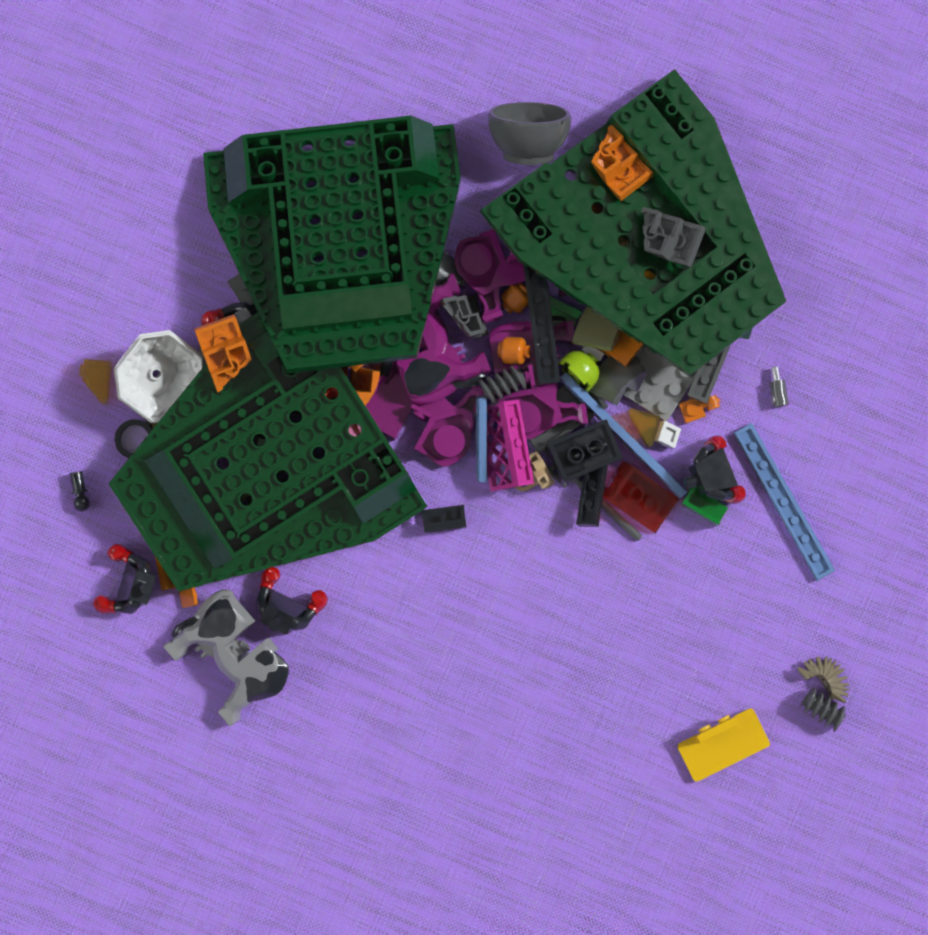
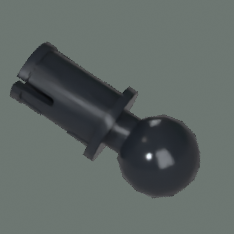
(81, 502)

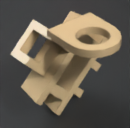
(540, 473)

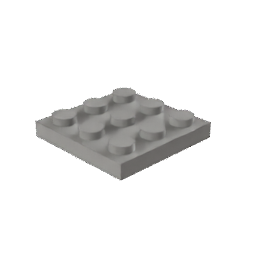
(662, 385)

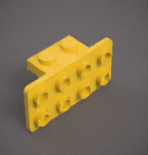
(723, 744)

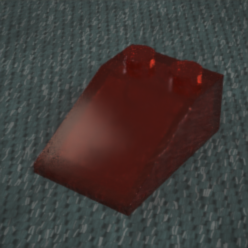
(639, 496)

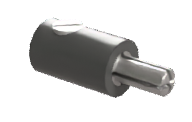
(778, 389)

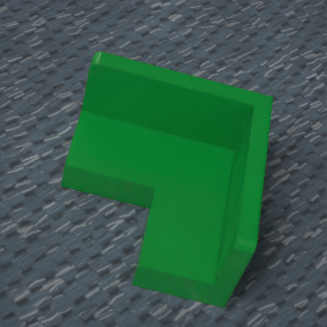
(704, 507)

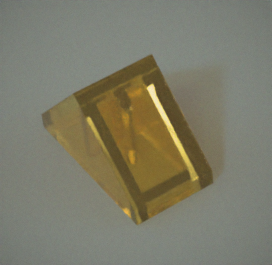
(645, 424)

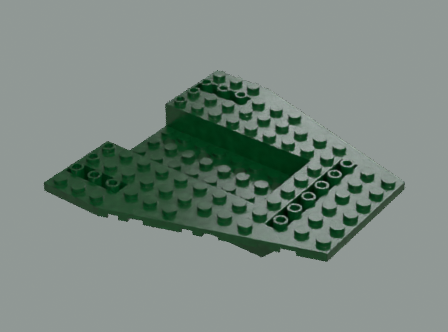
(347, 305)
(683, 310)
(327, 504)

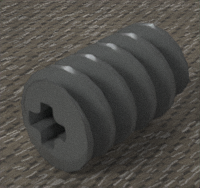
(503, 383)
(823, 709)

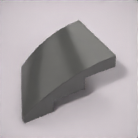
(671, 237)
(466, 314)
(616, 377)

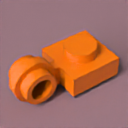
(694, 410)

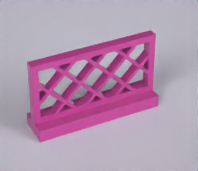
(514, 444)

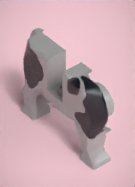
(213, 628)

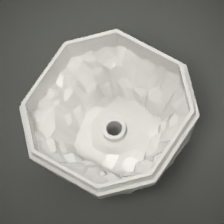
(153, 351)

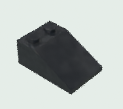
(583, 451)

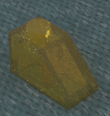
(97, 376)

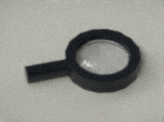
(130, 436)

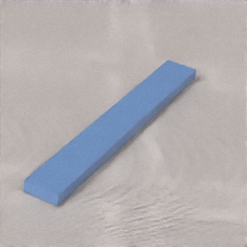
(623, 436)
(784, 502)

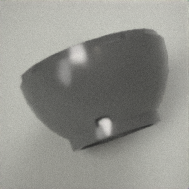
(529, 131)

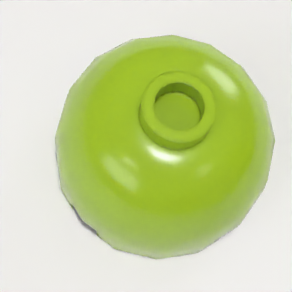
(581, 368)

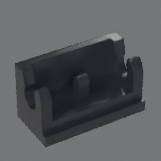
(444, 518)

